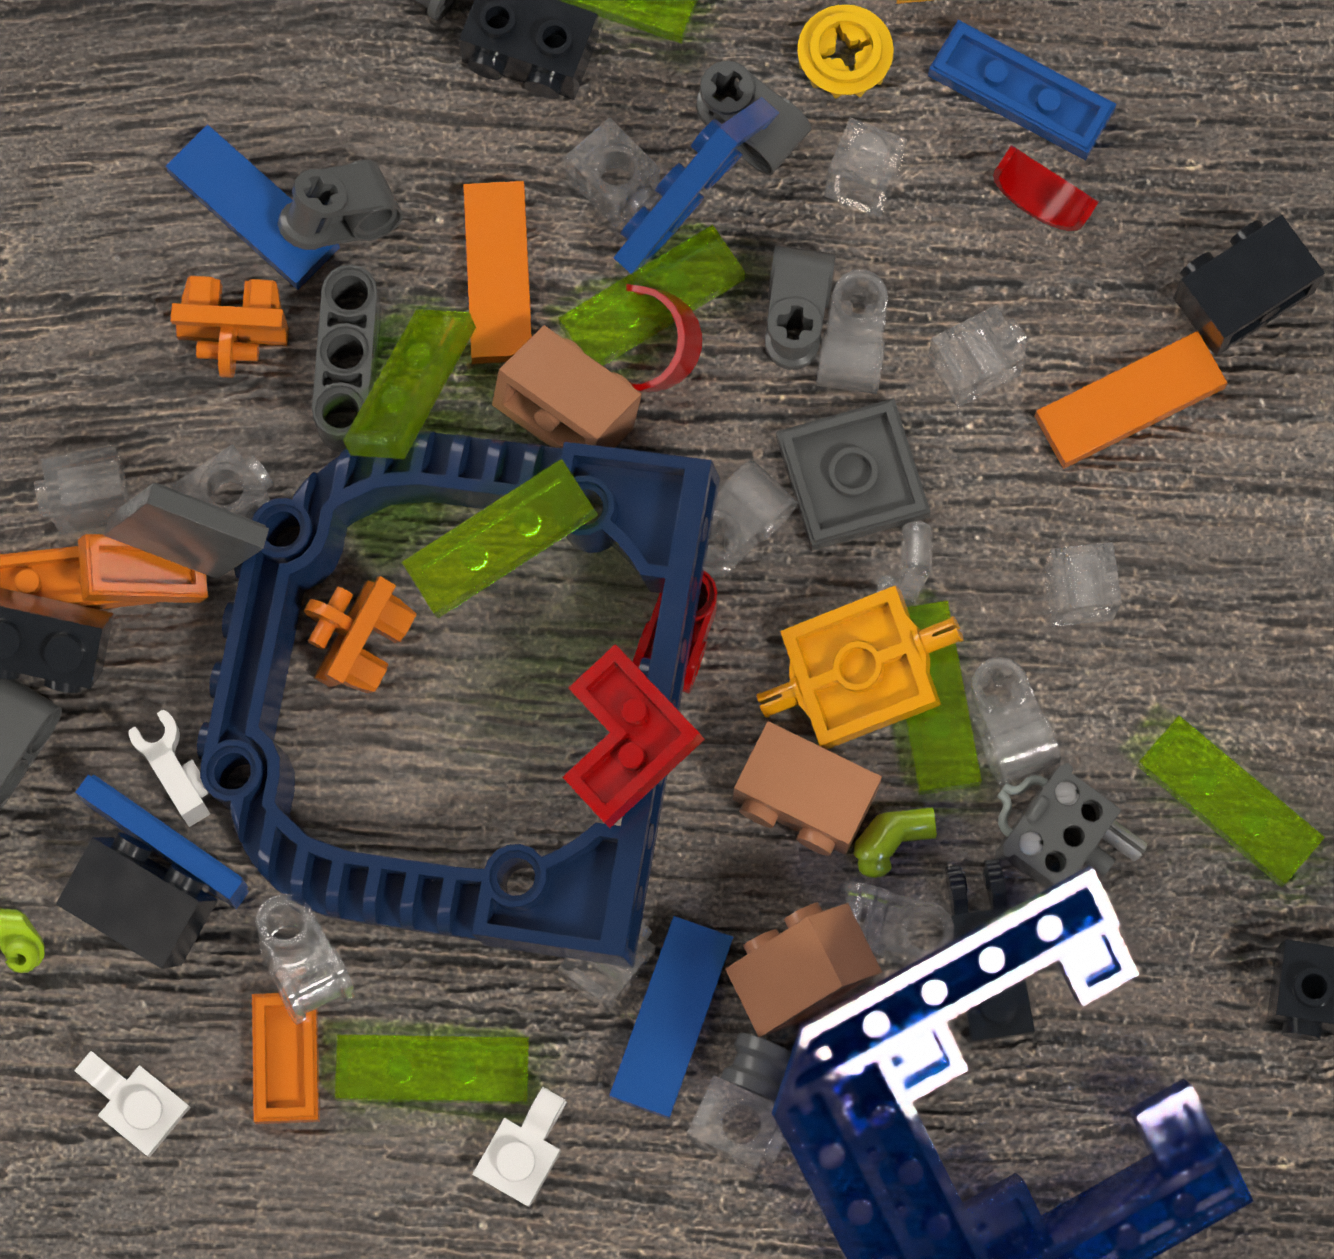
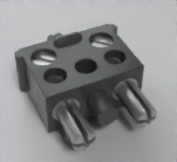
(1058, 810)

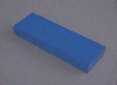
(1021, 90)
(244, 203)
(162, 840)
(671, 1017)

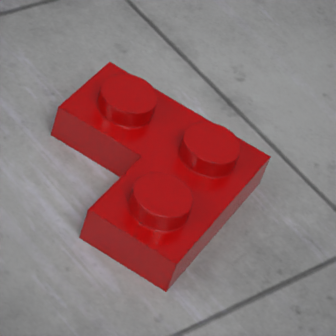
(644, 738)

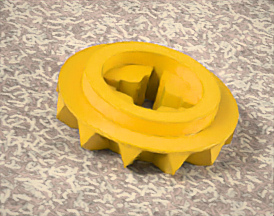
(858, 29)

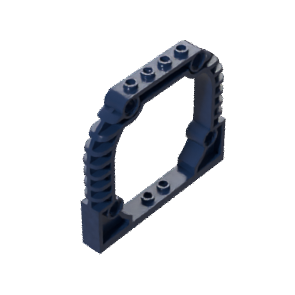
(583, 895)

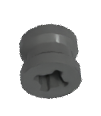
(757, 1066)

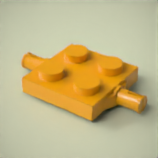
(860, 667)

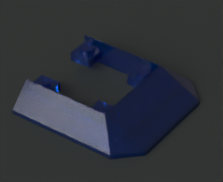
(873, 1163)

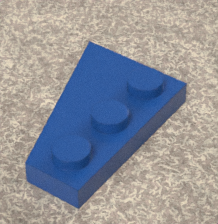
(681, 187)

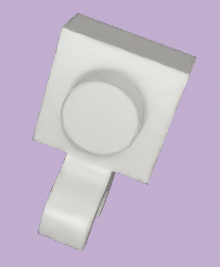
(180, 782)
(138, 1107)
(520, 1156)

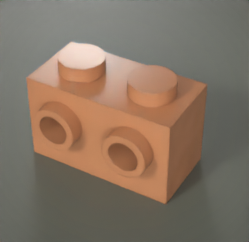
(565, 394)
(805, 790)
(802, 968)

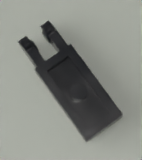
(1009, 1011)

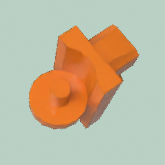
(230, 331)
(372, 610)

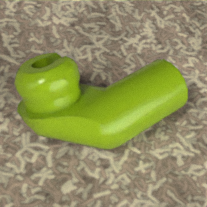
(886, 834)
(20, 941)

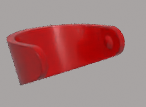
(1042, 192)
(688, 341)

